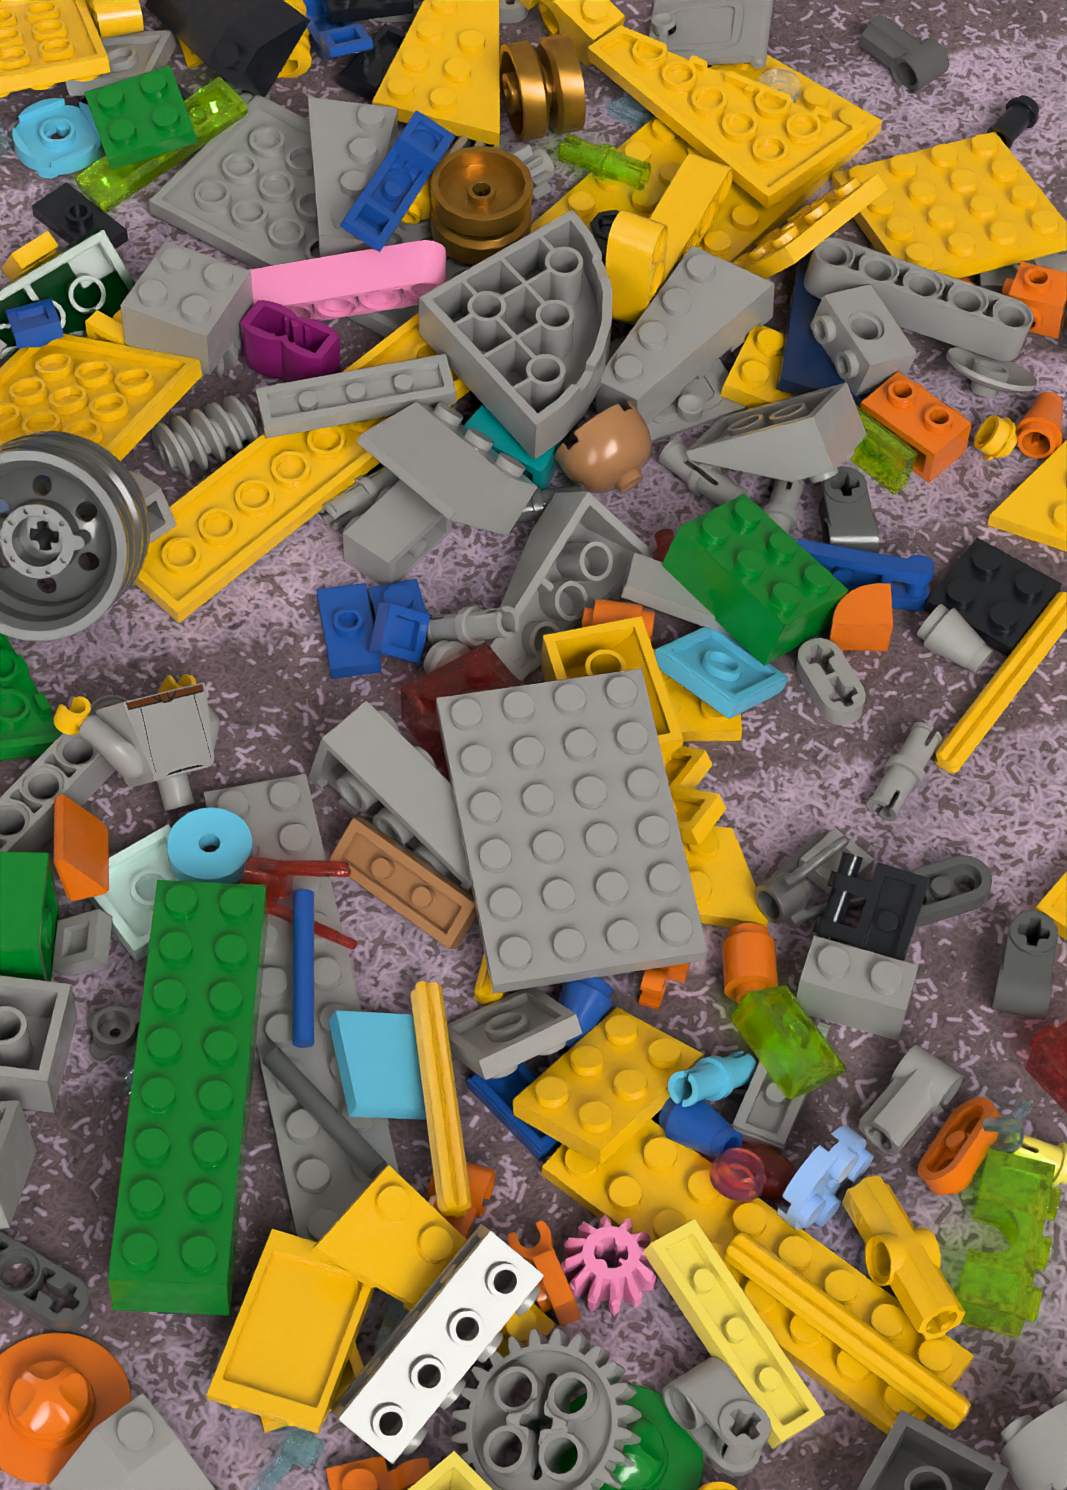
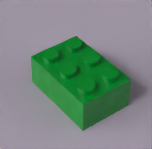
(754, 578)

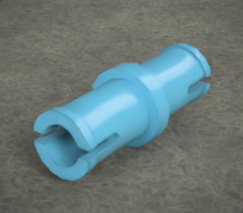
(712, 1078)

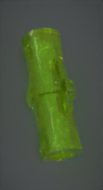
(604, 162)

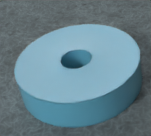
(209, 828)

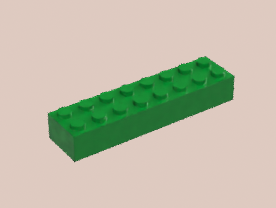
(190, 1100)

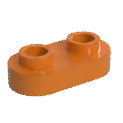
(958, 1148)

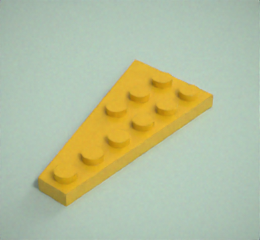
(449, 69)

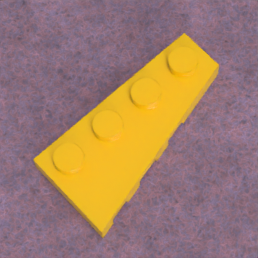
(402, 1245)

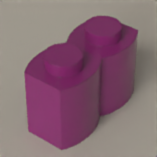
(288, 346)

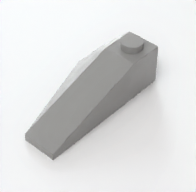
(567, 563)
(132, 1453)

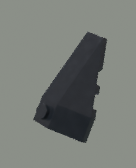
(236, 38)

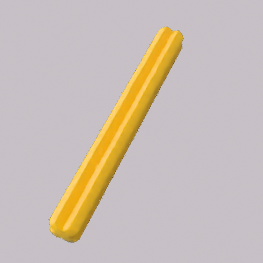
(1003, 686)
(440, 1100)
(847, 1331)

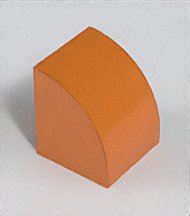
(864, 619)

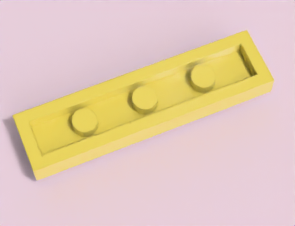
(732, 1329)

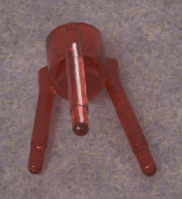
(279, 877)

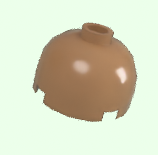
(608, 451)

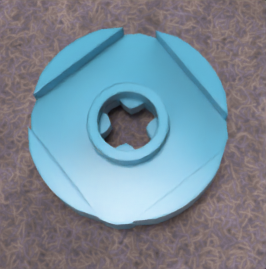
(56, 156)

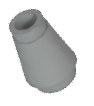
(954, 639)

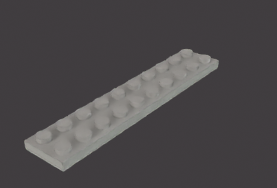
(315, 1169)

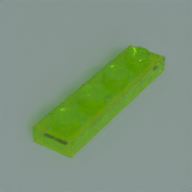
(211, 113)

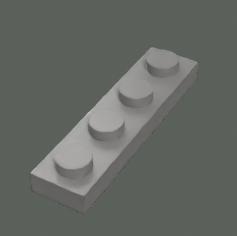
(354, 395)

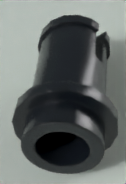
(1020, 114)

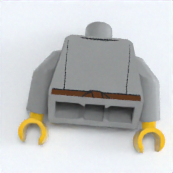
(151, 736)

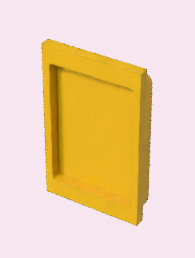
(291, 1336)

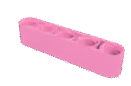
(353, 281)

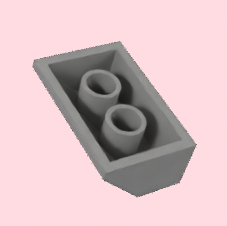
(451, 466)

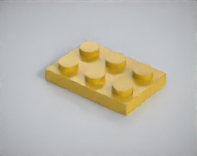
(605, 1085)

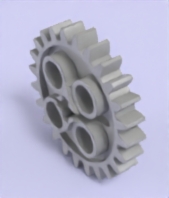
(595, 1430)

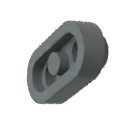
(942, 897)

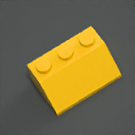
(611, 649)

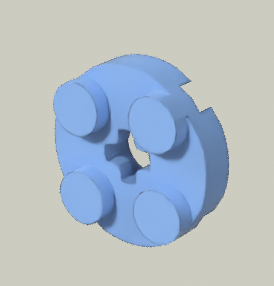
(822, 1177)

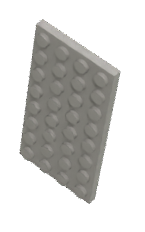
(257, 199)

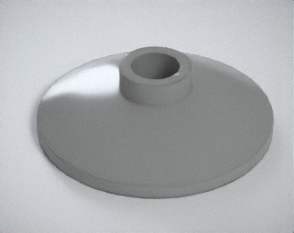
(990, 375)

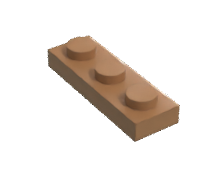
(406, 883)

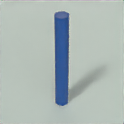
(303, 969)

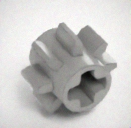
(540, 168)

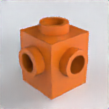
(1044, 293)

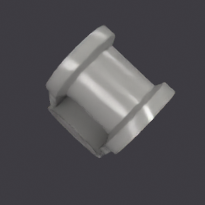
(718, 1413)

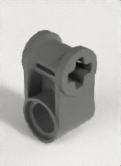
(847, 512)
(1025, 972)

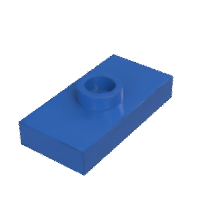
(347, 630)

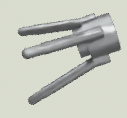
(787, 890)

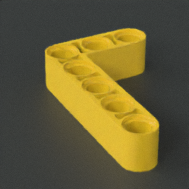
(647, 250)

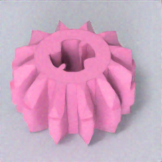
(589, 1270)

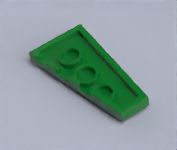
(25, 713)

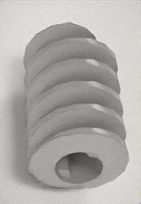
(204, 435)

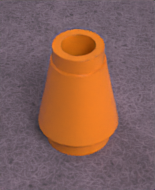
(1041, 427)

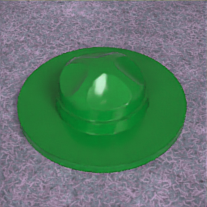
(664, 1457)

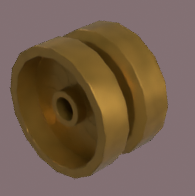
(542, 87)
(480, 202)

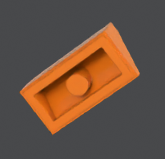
(80, 850)

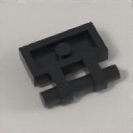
(889, 910)

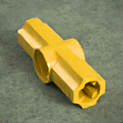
(903, 1258)

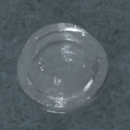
(782, 80)

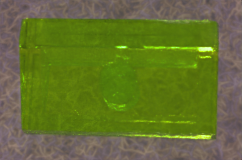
(786, 1041)

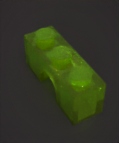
(998, 1287)

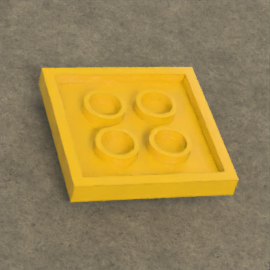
(810, 227)

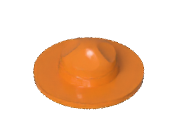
(52, 1399)

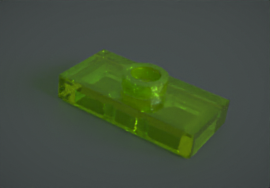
(883, 455)

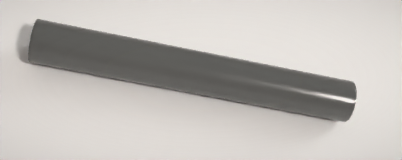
(324, 1113)

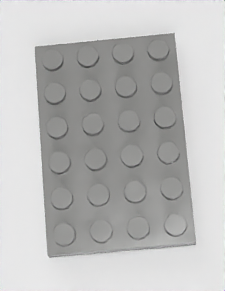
(569, 831)

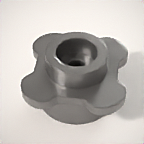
(109, 1020)

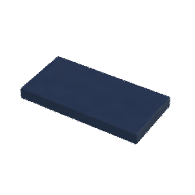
(803, 360)

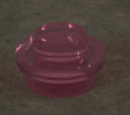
(738, 1175)

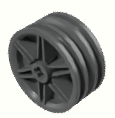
(116, 535)

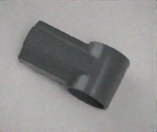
(910, 61)

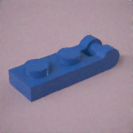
(860, 568)

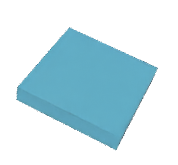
(719, 671)
(378, 1064)

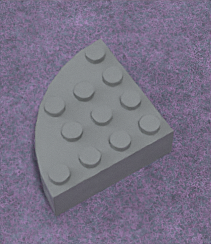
(528, 330)

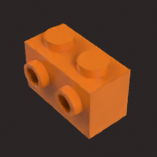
(921, 422)

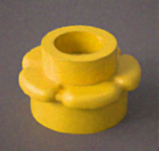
(996, 437)

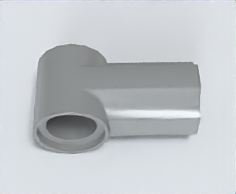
(913, 1095)

